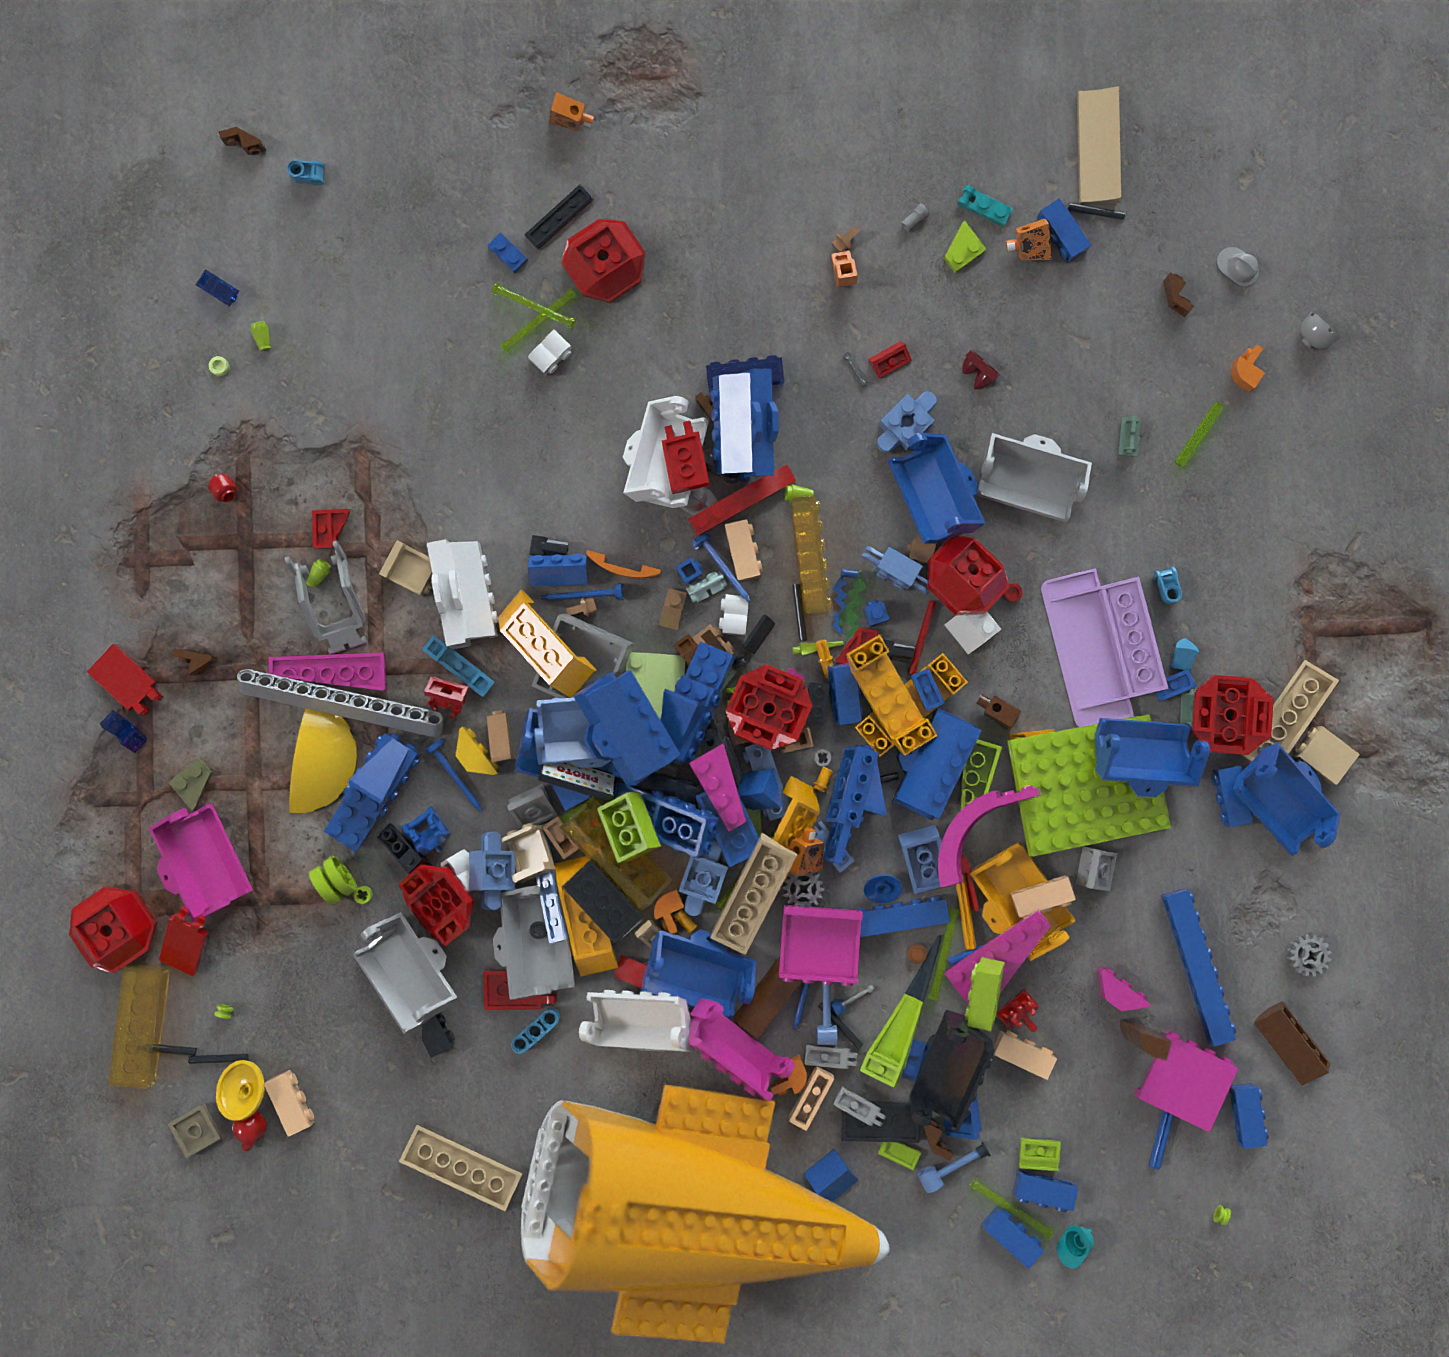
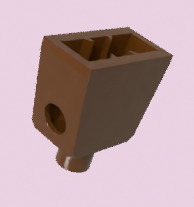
(1007, 715)

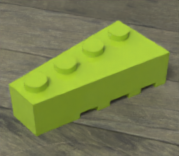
(979, 771)

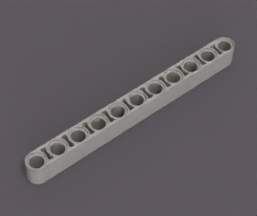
(340, 703)

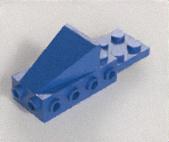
(695, 699)
(372, 790)
(860, 794)
(677, 821)

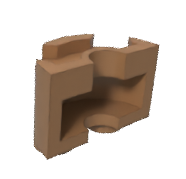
(712, 637)

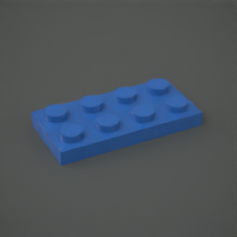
(736, 843)

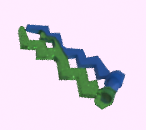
(848, 609)

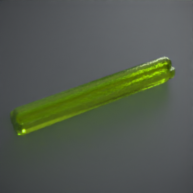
(1199, 434)

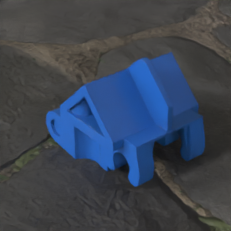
(431, 837)

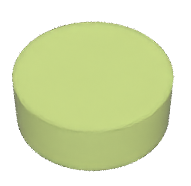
(219, 366)

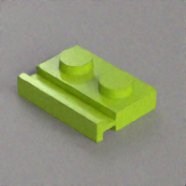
(1039, 1154)

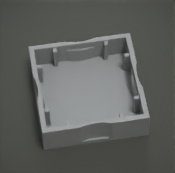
(599, 647)

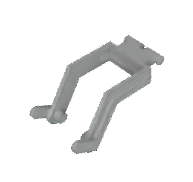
(340, 632)

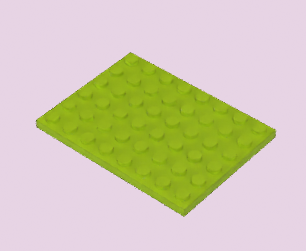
(1074, 800)

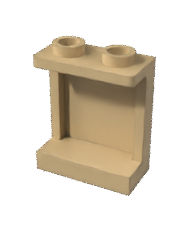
(408, 568)
(1326, 754)
(531, 852)

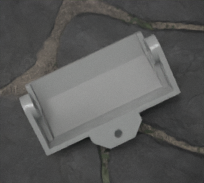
(1033, 476)
(531, 963)
(405, 972)

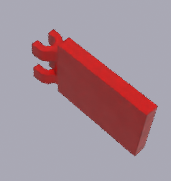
(685, 460)
(124, 679)
(184, 942)
(497, 994)

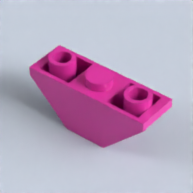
(1119, 992)

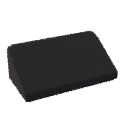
(758, 634)

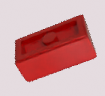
(890, 359)

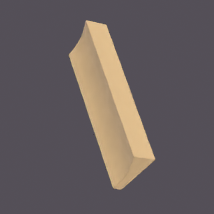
(1099, 146)
(1297, 706)
(753, 894)
(460, 1168)

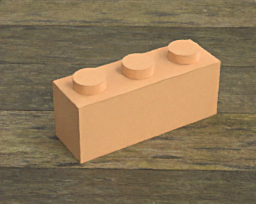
(743, 550)
(1043, 896)
(1024, 1054)
(811, 1097)
(289, 1102)

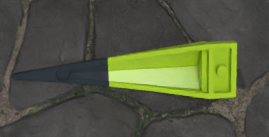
(892, 1046)

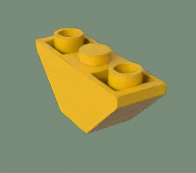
(473, 755)

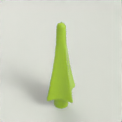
(808, 648)

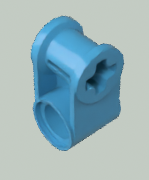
(310, 172)
(1167, 584)

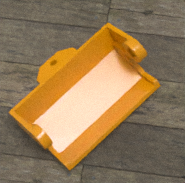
(1010, 872)

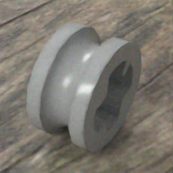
(828, 756)

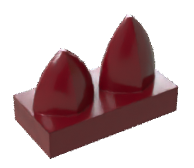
(986, 374)

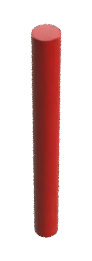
(922, 637)

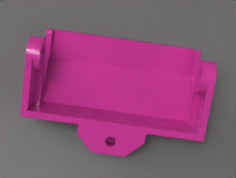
(199, 861)
(735, 1050)

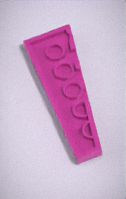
(351, 670)

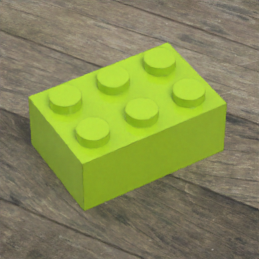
(628, 827)
(984, 993)

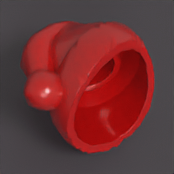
(250, 1130)

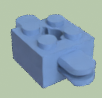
(906, 420)
(897, 569)
(500, 868)
(703, 880)

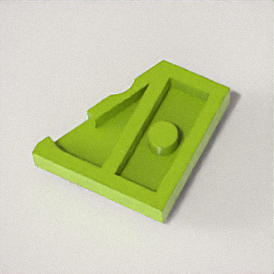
(964, 248)

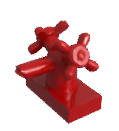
(446, 695)
(1017, 1009)

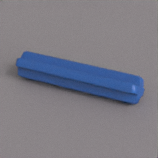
(1161, 1140)

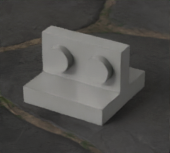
(532, 806)
(1096, 869)

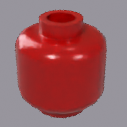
(222, 488)

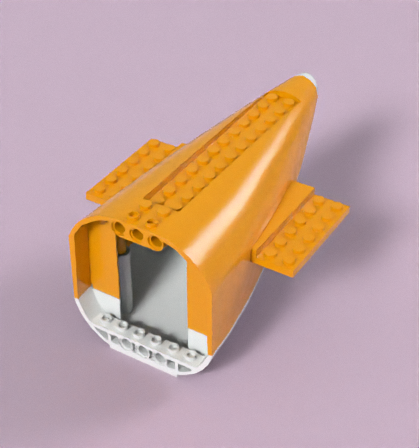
(677, 1212)

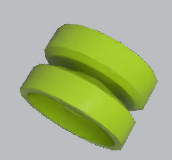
(332, 880)

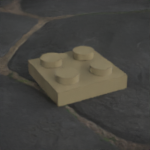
(195, 1130)

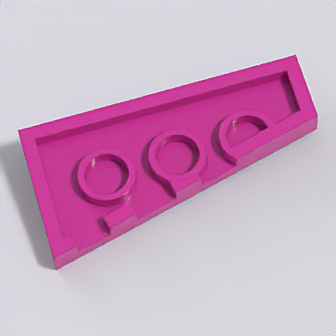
(718, 781)

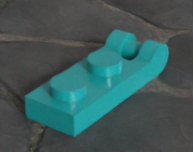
(985, 206)

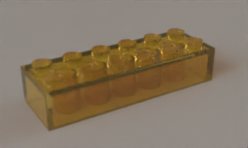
(809, 556)
(637, 879)
(138, 1026)

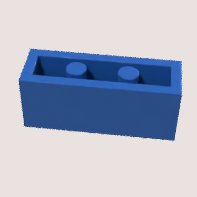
(1064, 231)
(558, 570)
(844, 695)
(1232, 809)
(1248, 1115)
(1045, 1191)
(1013, 1236)

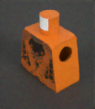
(569, 113)
(1032, 241)
(809, 853)

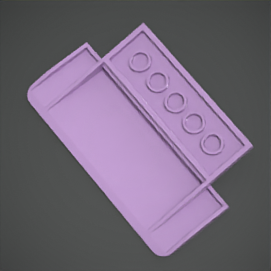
(1102, 644)

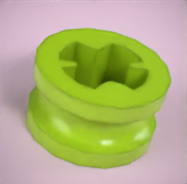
(363, 889)
(223, 1011)
(1222, 1215)

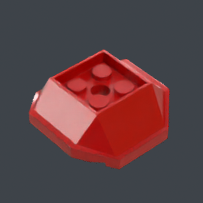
(606, 278)
(959, 588)
(769, 688)
(1250, 712)
(438, 901)
(130, 925)

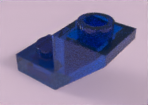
(217, 288)
(124, 730)

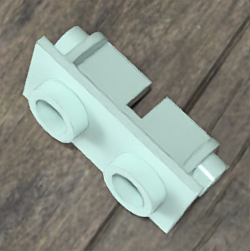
(712, 582)

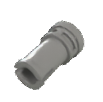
(917, 215)

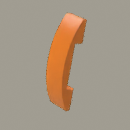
(646, 571)

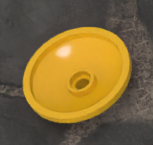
(240, 1090)

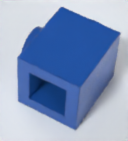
(689, 570)
(875, 613)

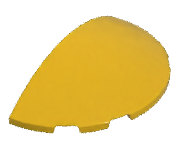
(322, 761)

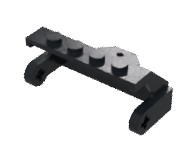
(950, 1072)

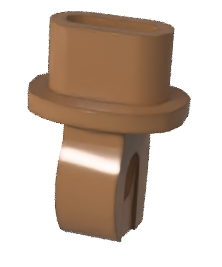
(842, 241)
(586, 606)

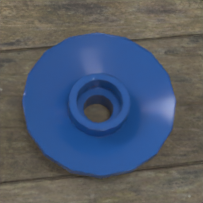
(882, 888)

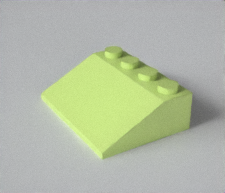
(656, 674)

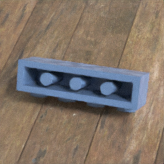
(759, 760)

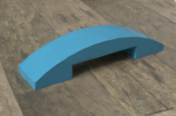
(458, 665)

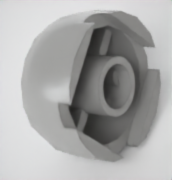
(1317, 332)

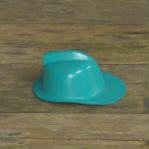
(1075, 1246)

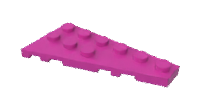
(1010, 947)

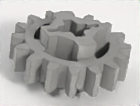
(796, 895)
(1317, 958)

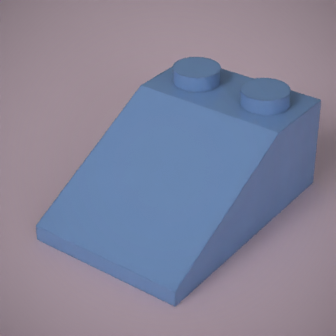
(921, 857)

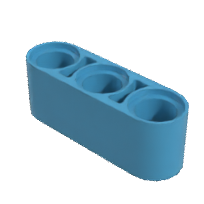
(530, 1038)

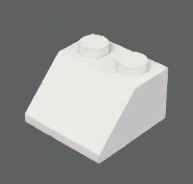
(972, 630)

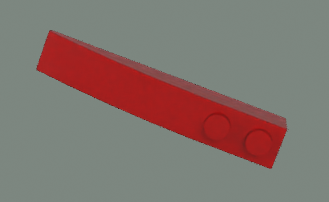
(741, 500)

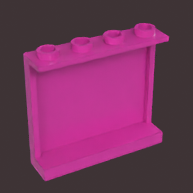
(820, 945)
(1189, 1083)

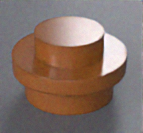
(916, 953)

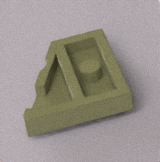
(192, 782)

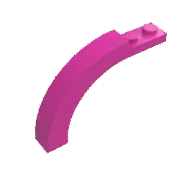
(952, 845)

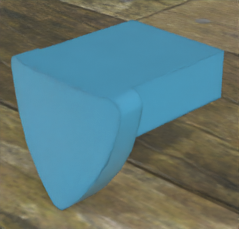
(1184, 655)

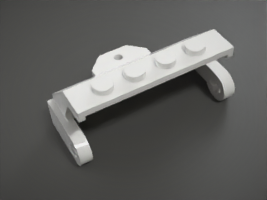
(645, 455)
(462, 592)
(638, 1022)

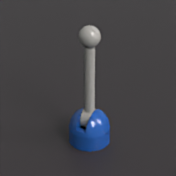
(839, 1006)

